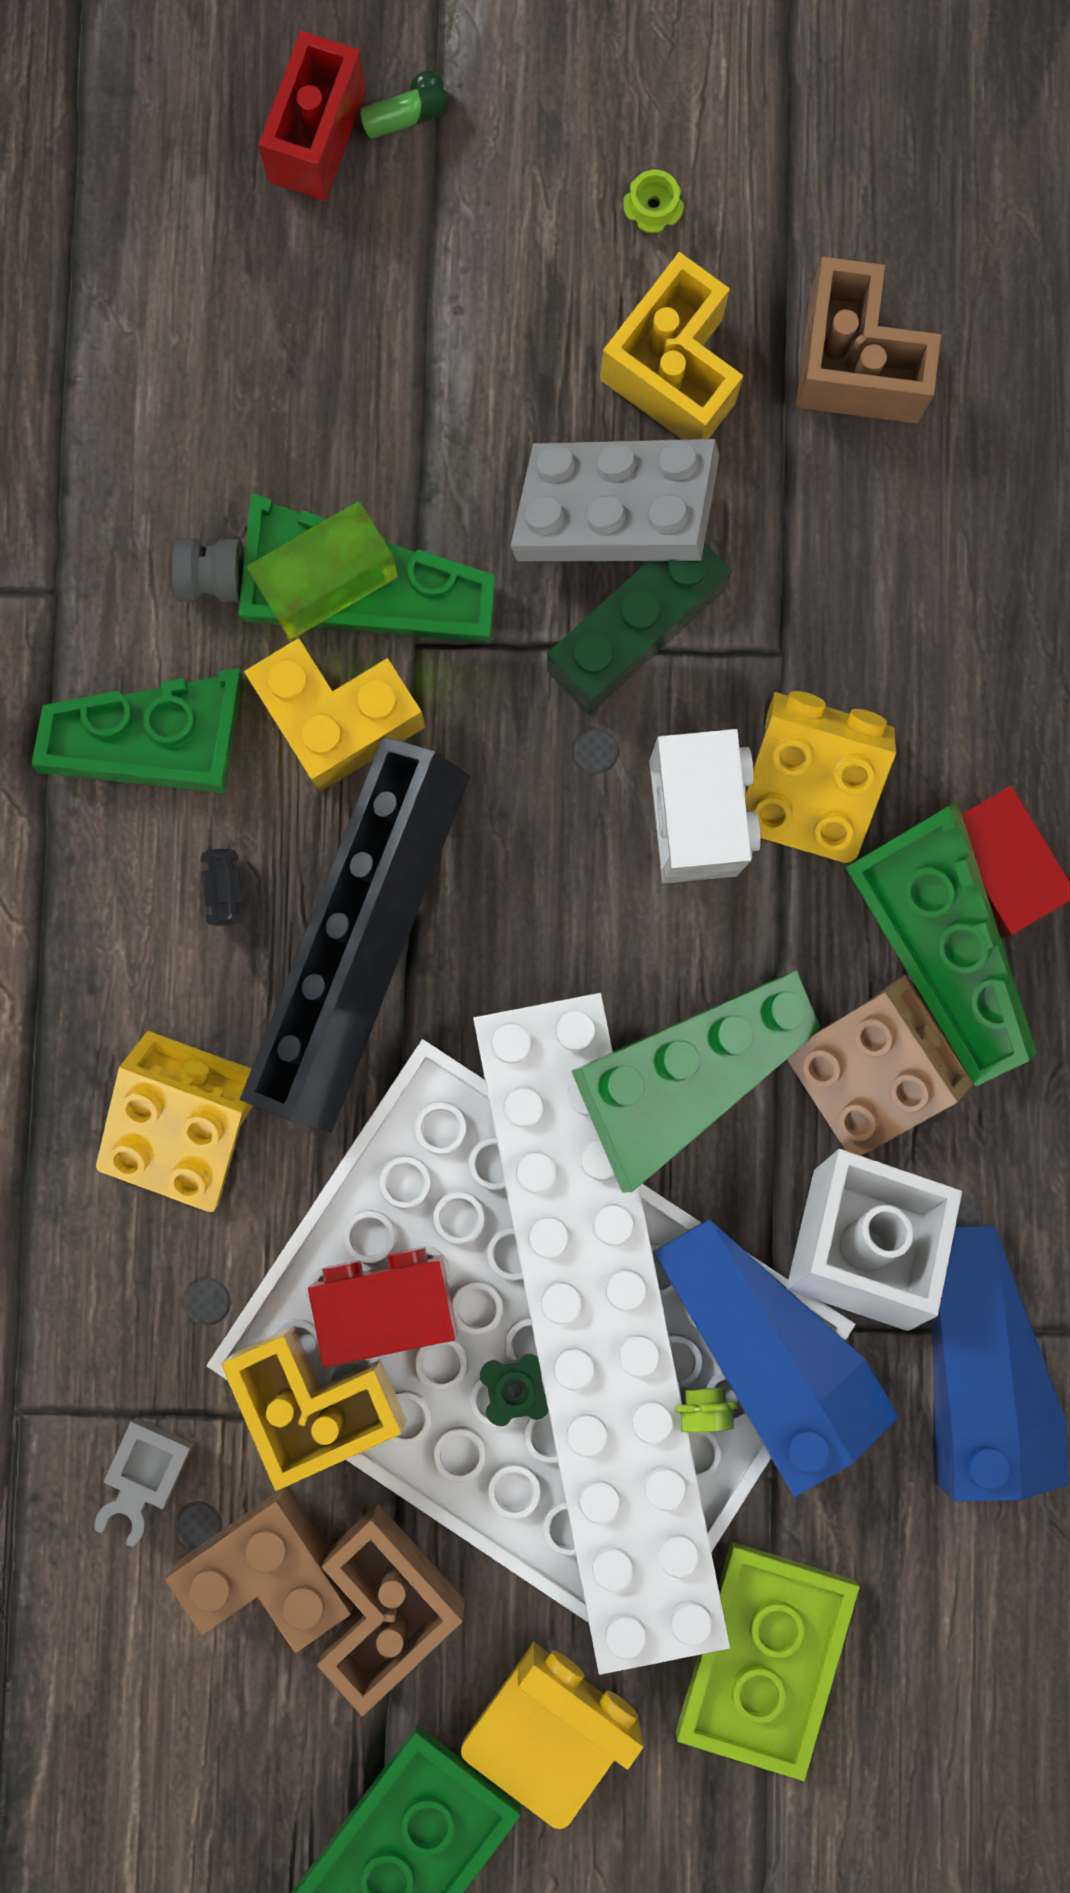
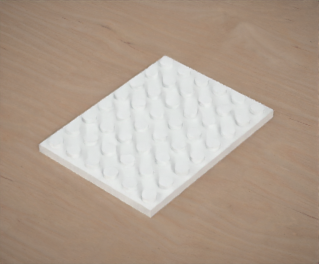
(435, 1180)

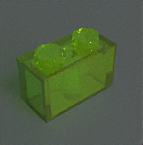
(323, 570)

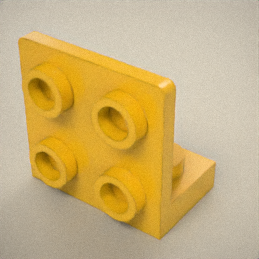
(174, 1121)

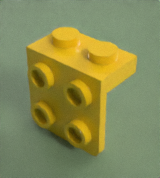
(819, 775)
(551, 1736)

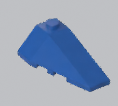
(788, 1369)
(993, 1396)

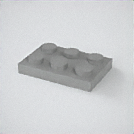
(616, 501)

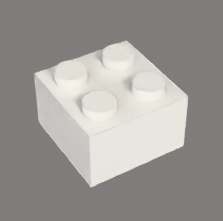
(702, 806)
(875, 1240)

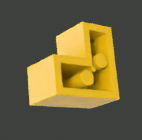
(661, 356)
(336, 728)
(304, 1424)

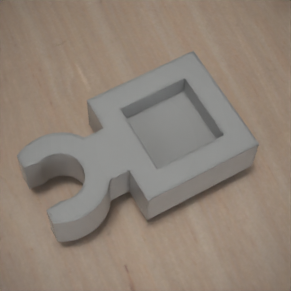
(145, 1473)

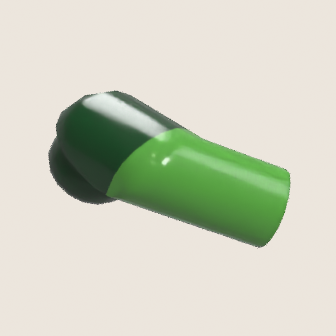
(421, 104)

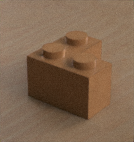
(851, 360)
(268, 1556)
(401, 1606)

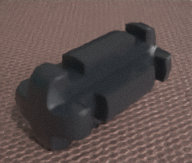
(222, 887)

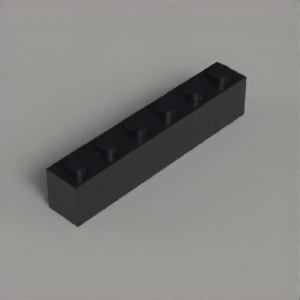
(356, 935)

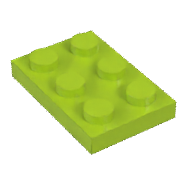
(773, 1683)

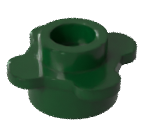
(502, 1404)

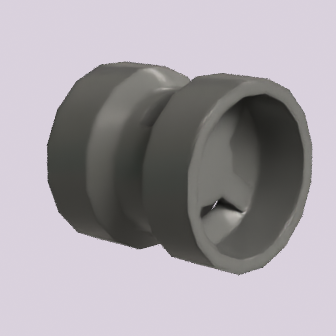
(207, 569)

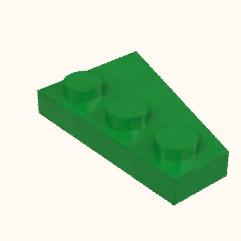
(147, 737)

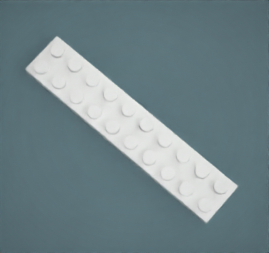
(600, 1345)

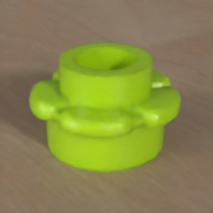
(658, 186)
(706, 1411)

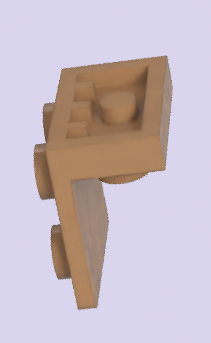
(881, 1069)

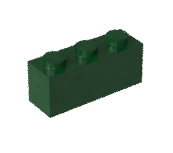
(634, 626)

